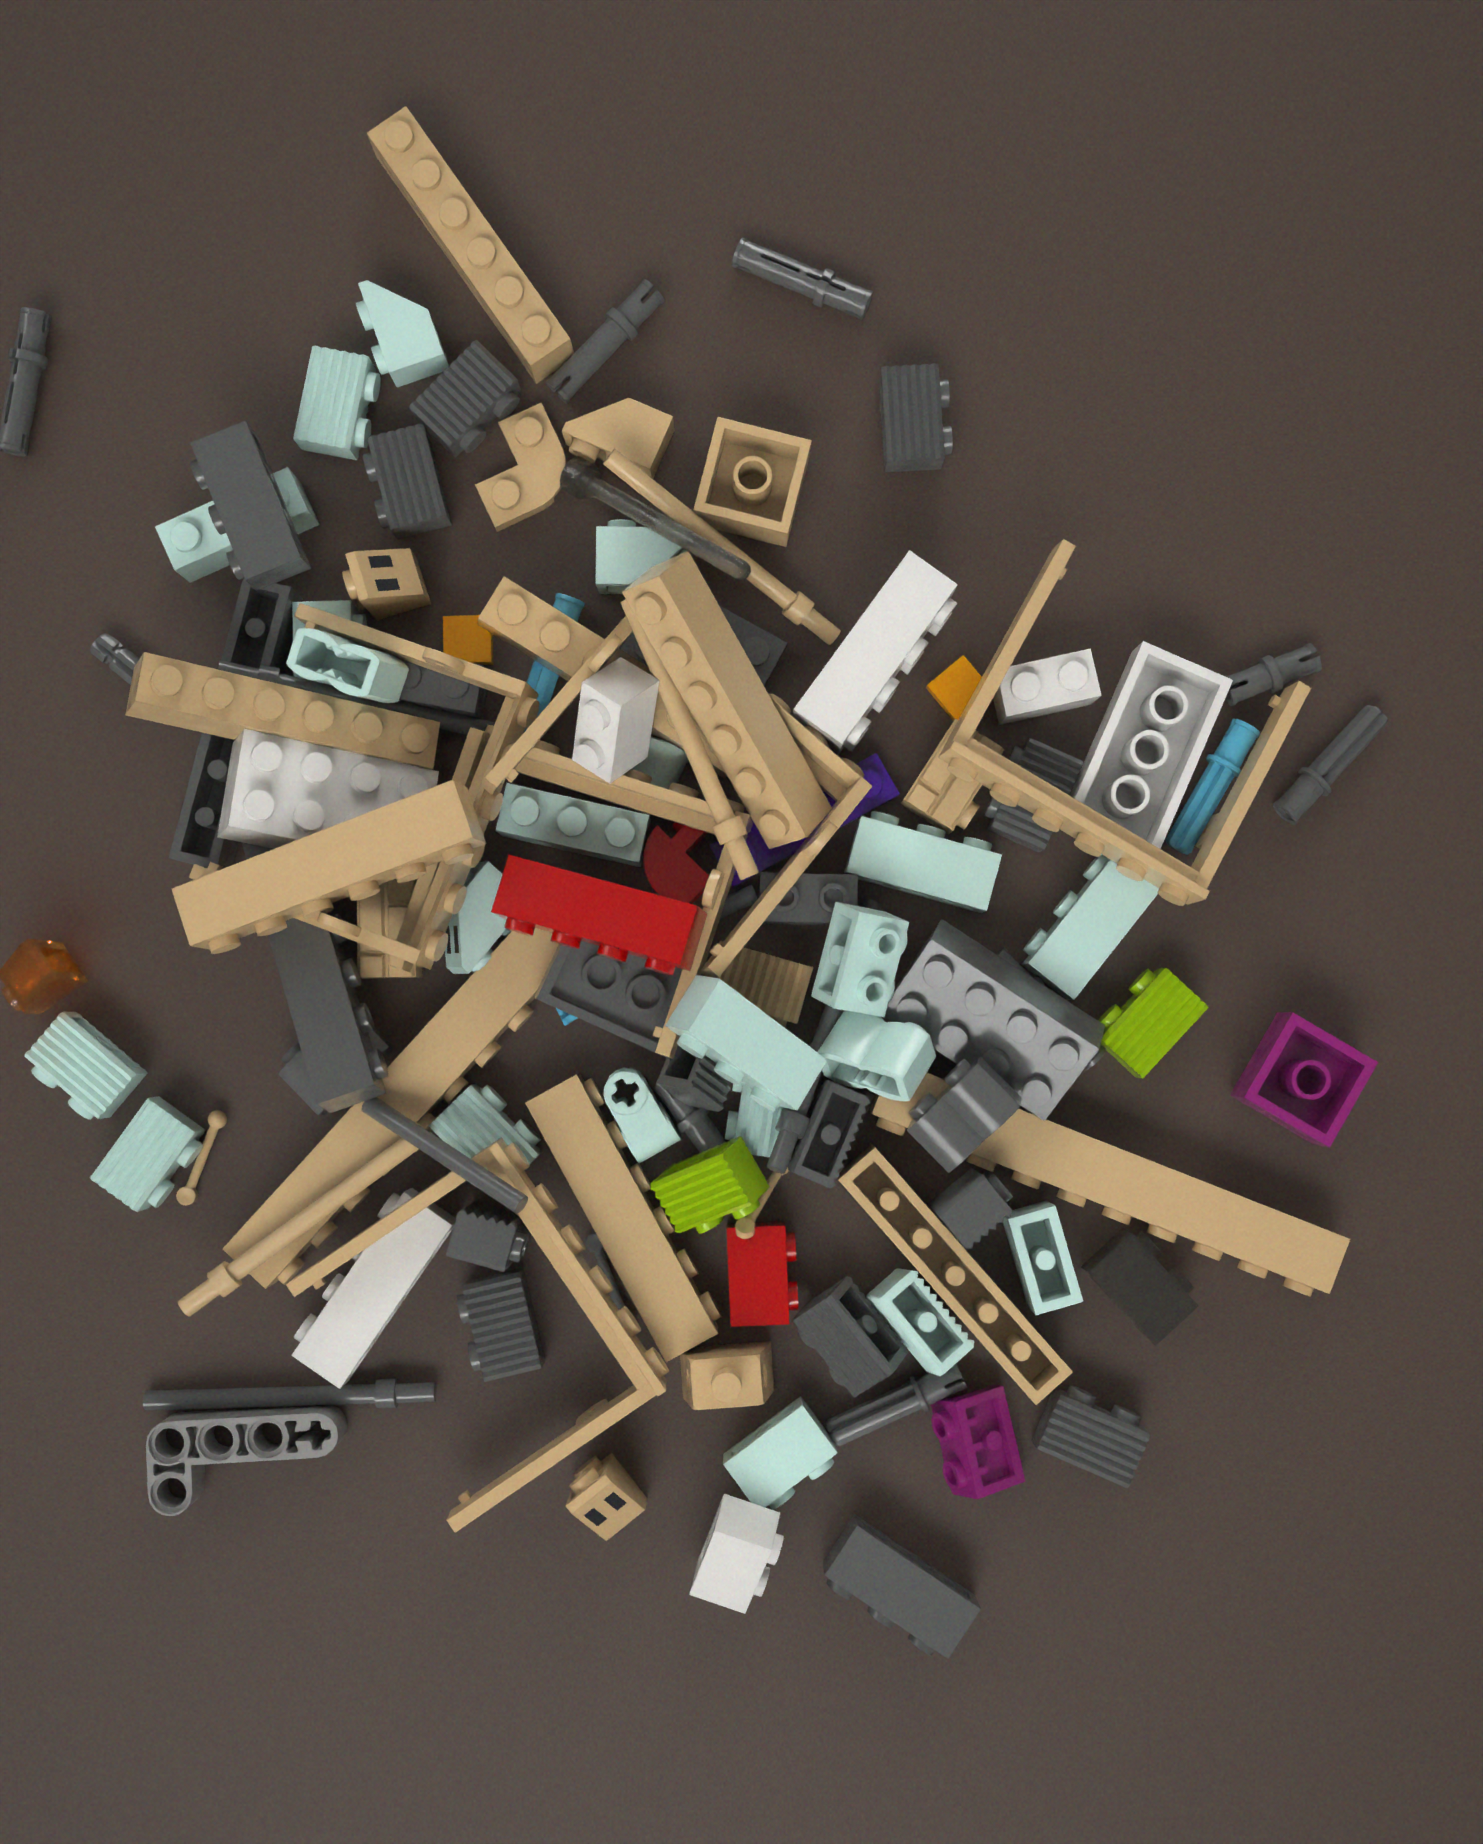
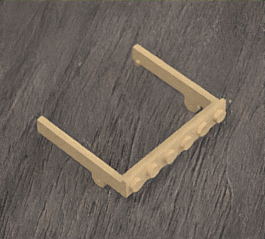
(835, 775)
(630, 790)
(1093, 831)
(448, 888)
(588, 1287)

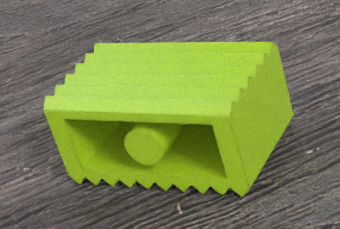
(1150, 1020)
(711, 1186)

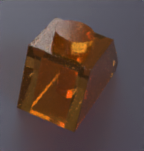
(39, 976)

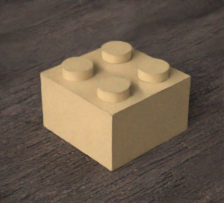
(752, 481)

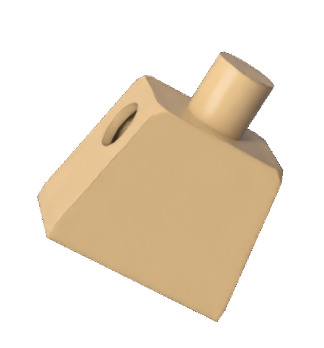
(727, 1375)

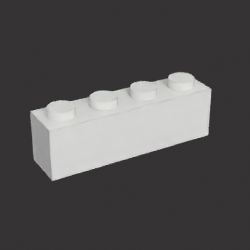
(370, 1292)

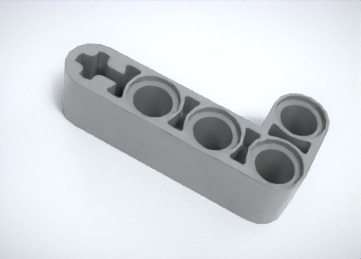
(248, 1445)

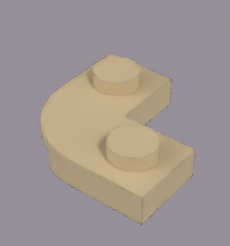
(536, 478)

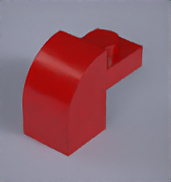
(670, 867)

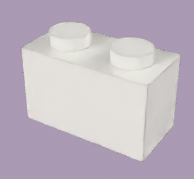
(1047, 687)
(615, 719)
(737, 1554)

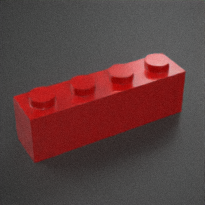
(599, 913)

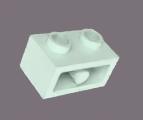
(860, 959)

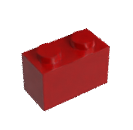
(759, 1275)

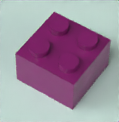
(1304, 1078)

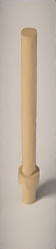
(795, 606)
(728, 828)
(228, 1276)

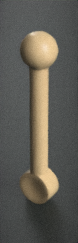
(188, 1194)
(745, 1226)

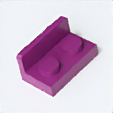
(977, 1442)

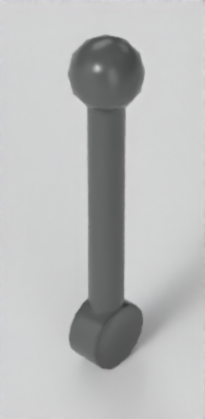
(594, 1245)

